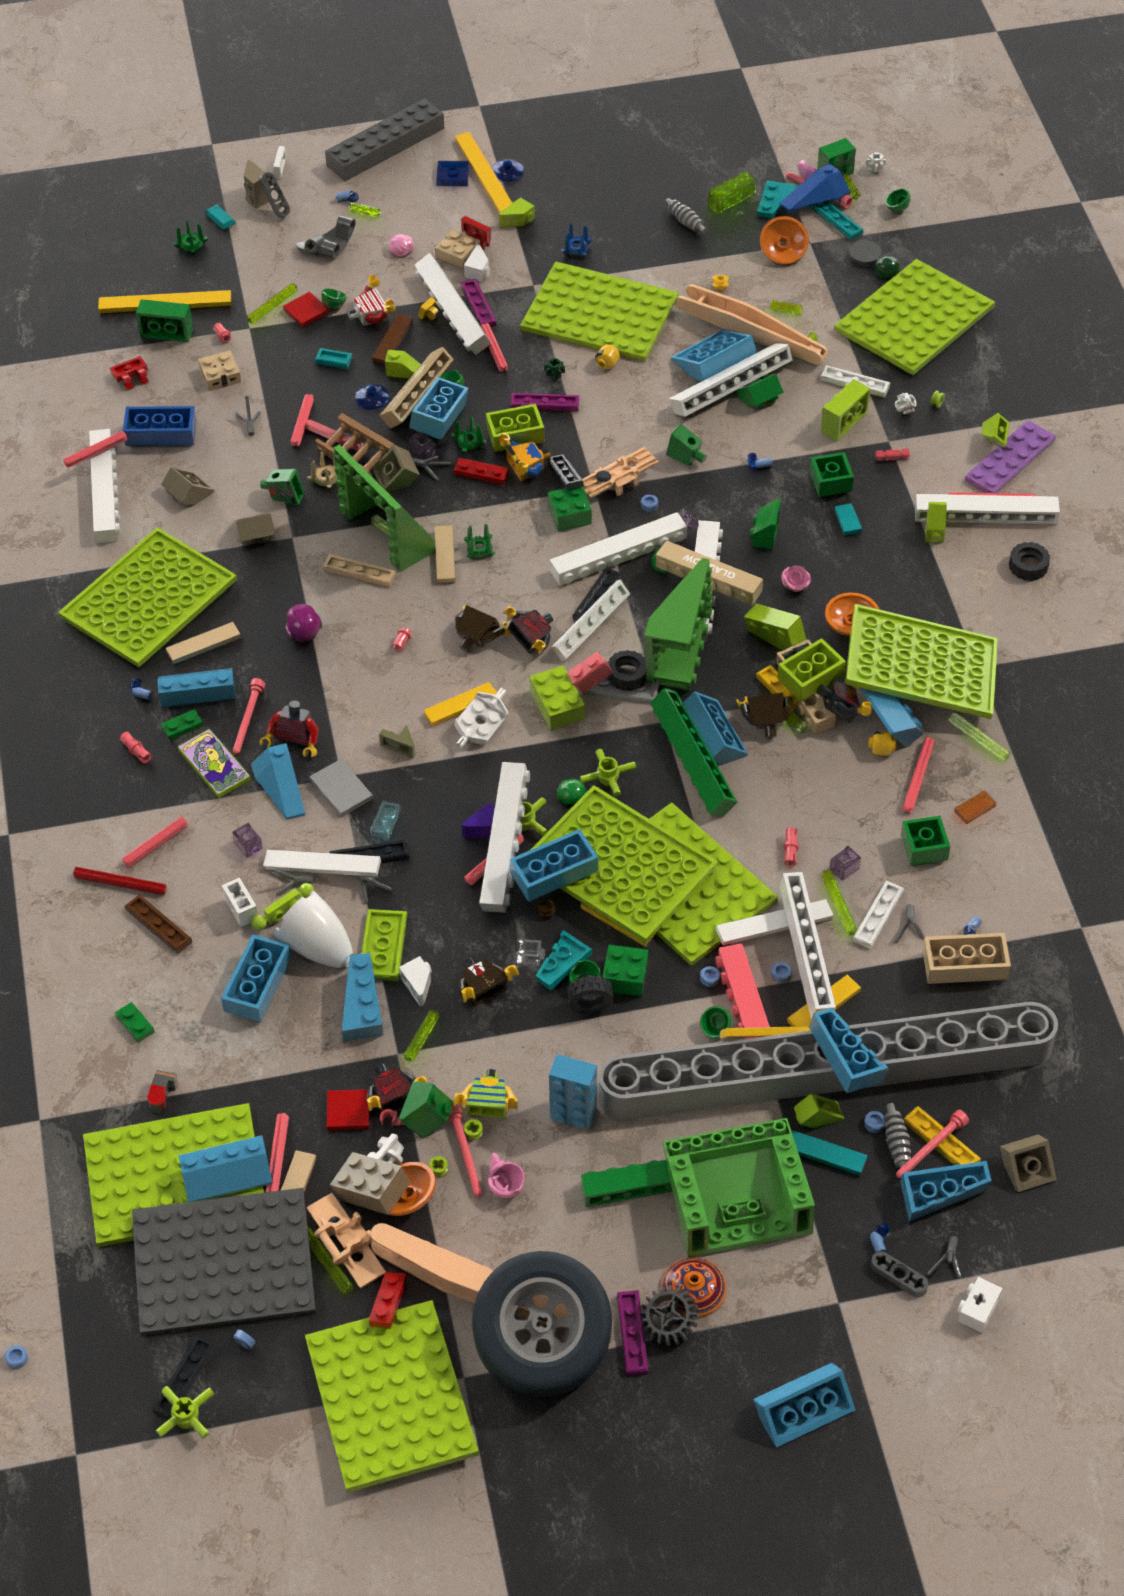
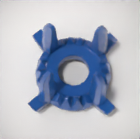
(583, 240)

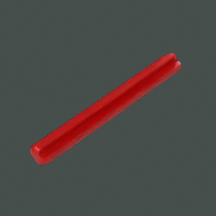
(120, 880)

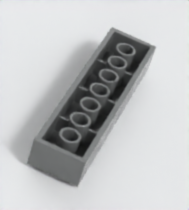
(384, 139)

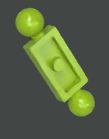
(279, 908)

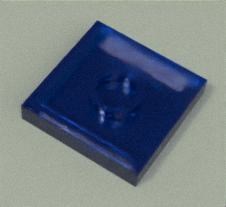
(452, 173)

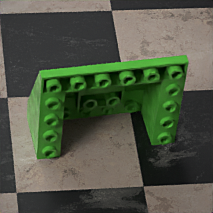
(361, 492)
(677, 630)
(739, 1187)

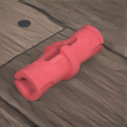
(135, 747)
(791, 846)

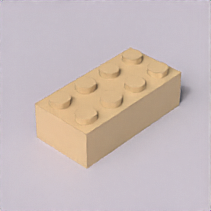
(966, 958)

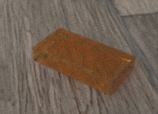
(975, 807)

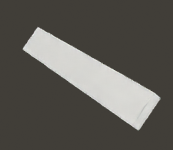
(590, 620)
(322, 863)
(766, 924)

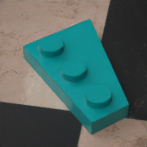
(772, 196)
(561, 960)

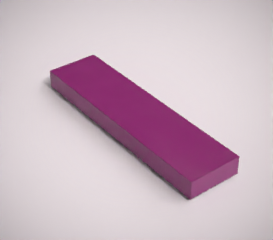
(478, 302)
(546, 402)
(632, 1333)

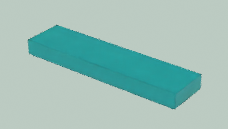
(837, 219)
(829, 1153)

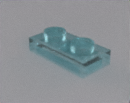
(385, 820)

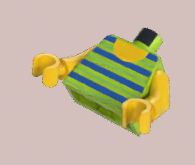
(487, 1096)

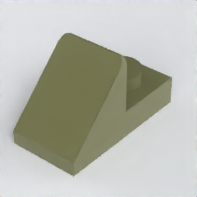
(399, 743)

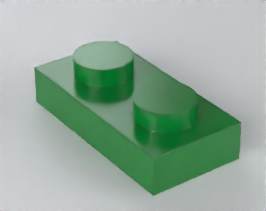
(182, 724)
(134, 1022)

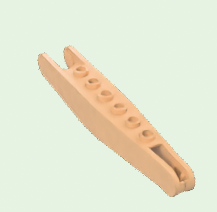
(747, 319)
(442, 1268)

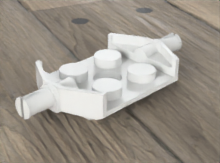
(485, 707)

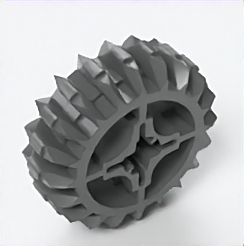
(672, 1306)

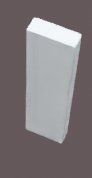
(843, 377)
(878, 915)

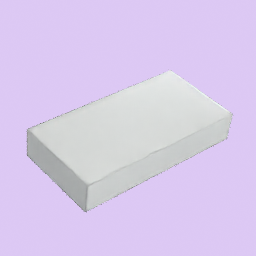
(279, 162)

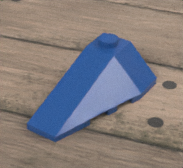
(821, 186)

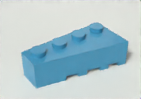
(361, 1004)
(845, 1052)
(943, 1186)

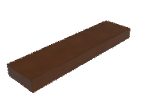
(393, 337)
(158, 924)

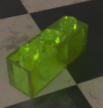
(731, 192)

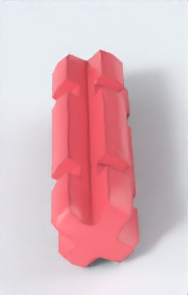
(894, 454)

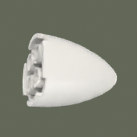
(315, 932)

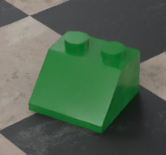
(760, 390)
(766, 525)
(425, 1108)

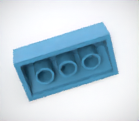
(196, 687)
(895, 716)
(715, 728)
(225, 1169)
(804, 1404)

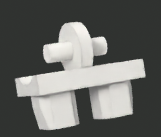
(389, 1150)

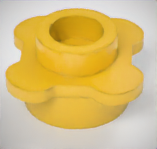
(720, 282)

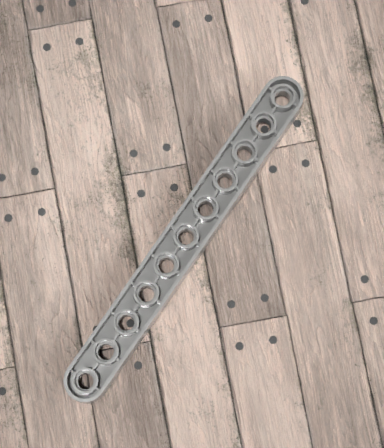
(796, 1066)

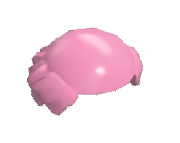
(805, 170)
(401, 245)
(795, 578)

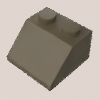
(254, 191)
(396, 469)
(186, 486)
(254, 527)
(1028, 1162)

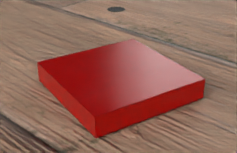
(306, 309)
(347, 1110)

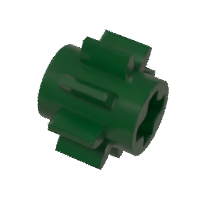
(554, 368)

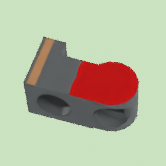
(160, 1089)

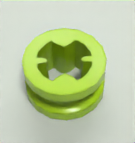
(937, 398)
(477, 1126)
(438, 1160)

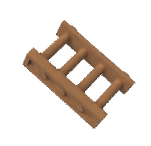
(359, 432)

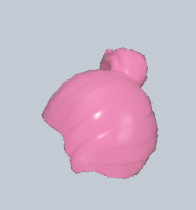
(505, 1178)

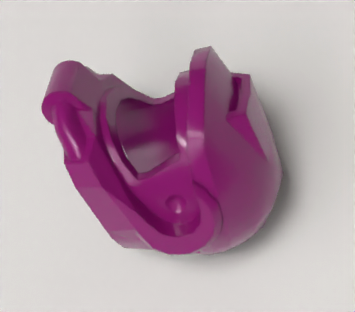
(303, 623)

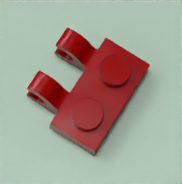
(476, 230)
(128, 369)

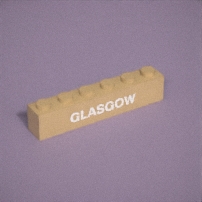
(416, 387)
(725, 578)

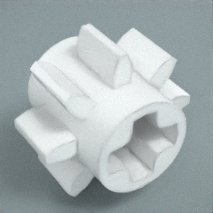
(876, 162)
(905, 403)

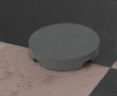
(864, 252)

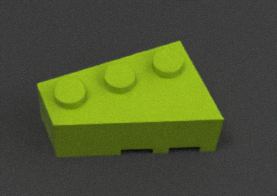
(775, 626)

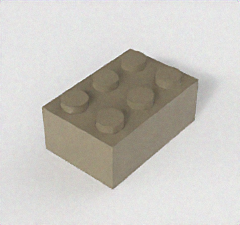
(370, 1183)

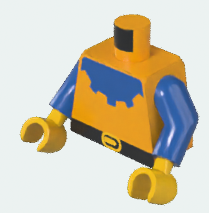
(524, 458)

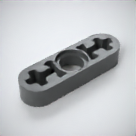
(283, 203)
(916, 1278)

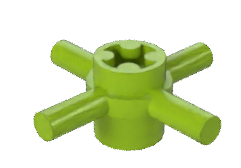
(608, 772)
(528, 820)
(178, 1413)

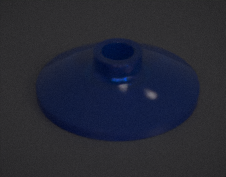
(508, 169)
(372, 396)

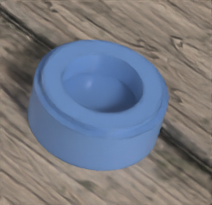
(649, 503)
(781, 972)
(710, 976)
(874, 1122)
(244, 1339)
(16, 1357)

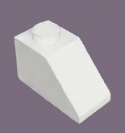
(477, 265)
(416, 978)

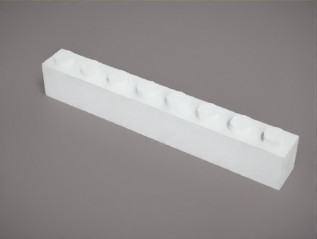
(452, 303)
(731, 379)
(104, 490)
(992, 508)
(708, 545)
(617, 549)
(504, 836)
(806, 943)

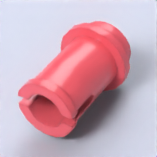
(223, 334)
(403, 635)

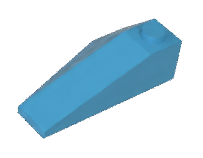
(277, 777)

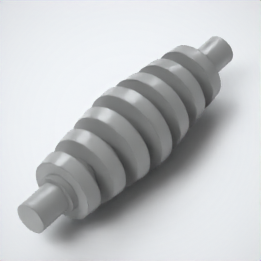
(685, 215)
(897, 1136)

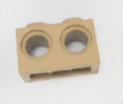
(815, 714)

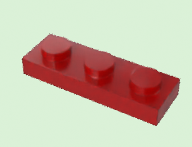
(481, 471)
(387, 1300)

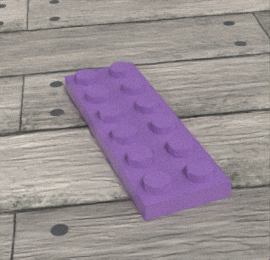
(1007, 462)

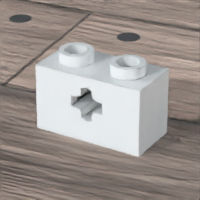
(239, 901)
(976, 1315)

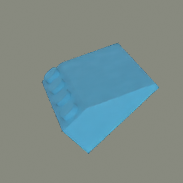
(715, 354)

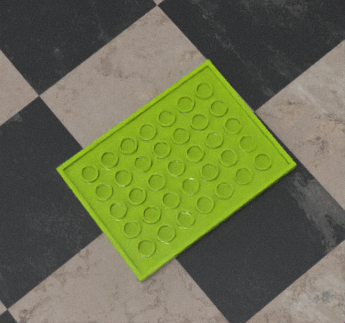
(599, 310)
(914, 316)
(147, 596)
(922, 661)
(641, 865)
(723, 897)
(142, 1166)
(391, 1397)

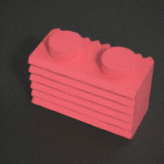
(590, 672)

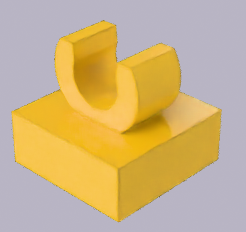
(428, 309)

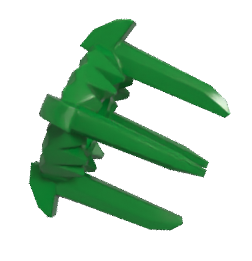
(192, 246)
(461, 438)
(486, 541)

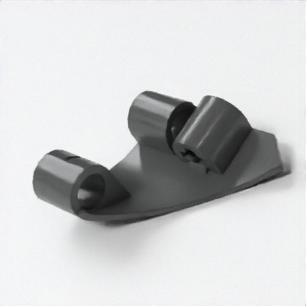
(333, 241)

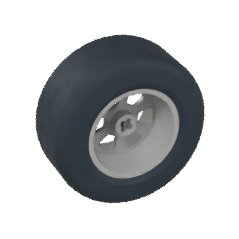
(563, 1282)

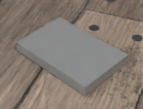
(341, 787)

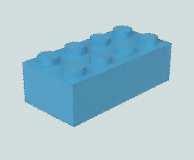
(439, 408)
(554, 865)
(256, 978)
(573, 1091)

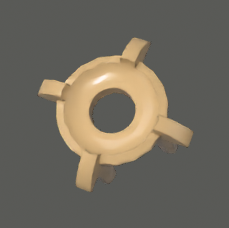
(316, 473)

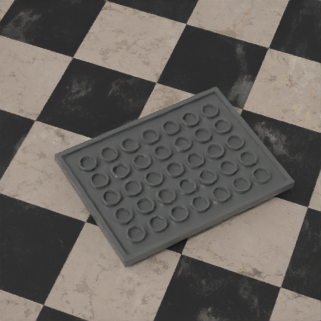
(222, 1261)

